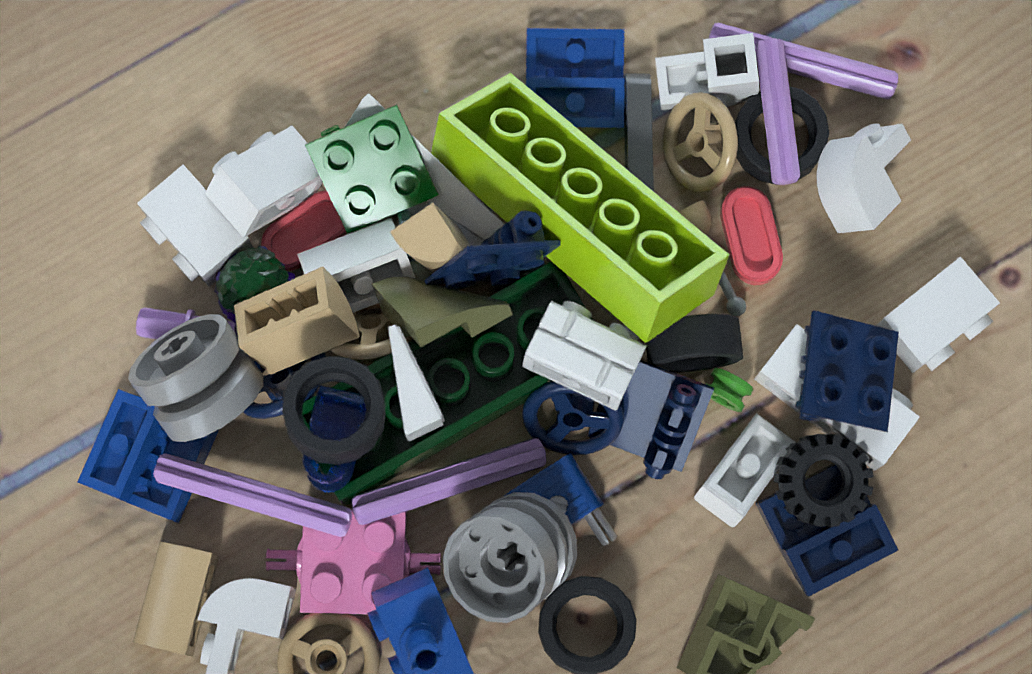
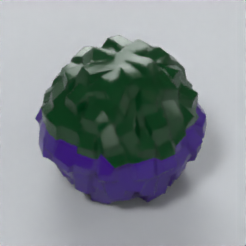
(247, 276)

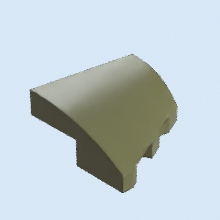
(434, 310)
(739, 631)

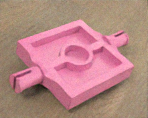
(344, 570)

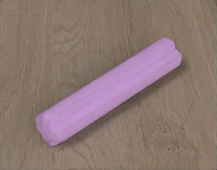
(777, 111)

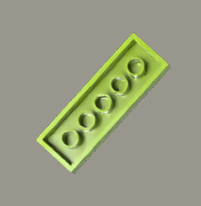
(612, 228)

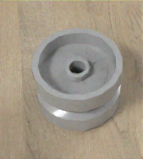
(196, 378)

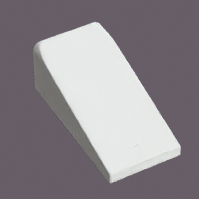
(417, 403)
(744, 471)

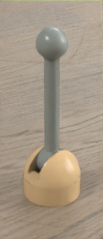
(701, 217)

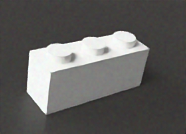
(782, 379)

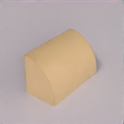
(430, 238)
(295, 321)
(175, 597)

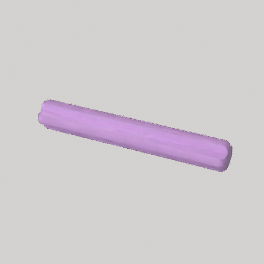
(826, 66)
(448, 481)
(253, 495)

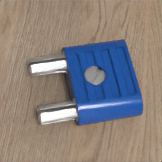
(571, 493)

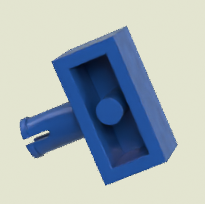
(418, 627)

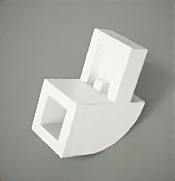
(723, 70)
(854, 180)
(241, 607)

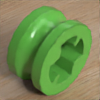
(729, 389)

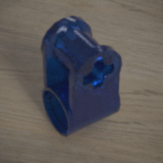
(334, 417)

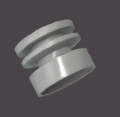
(510, 557)

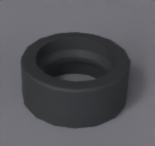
(803, 106)
(697, 343)
(324, 371)
(625, 625)

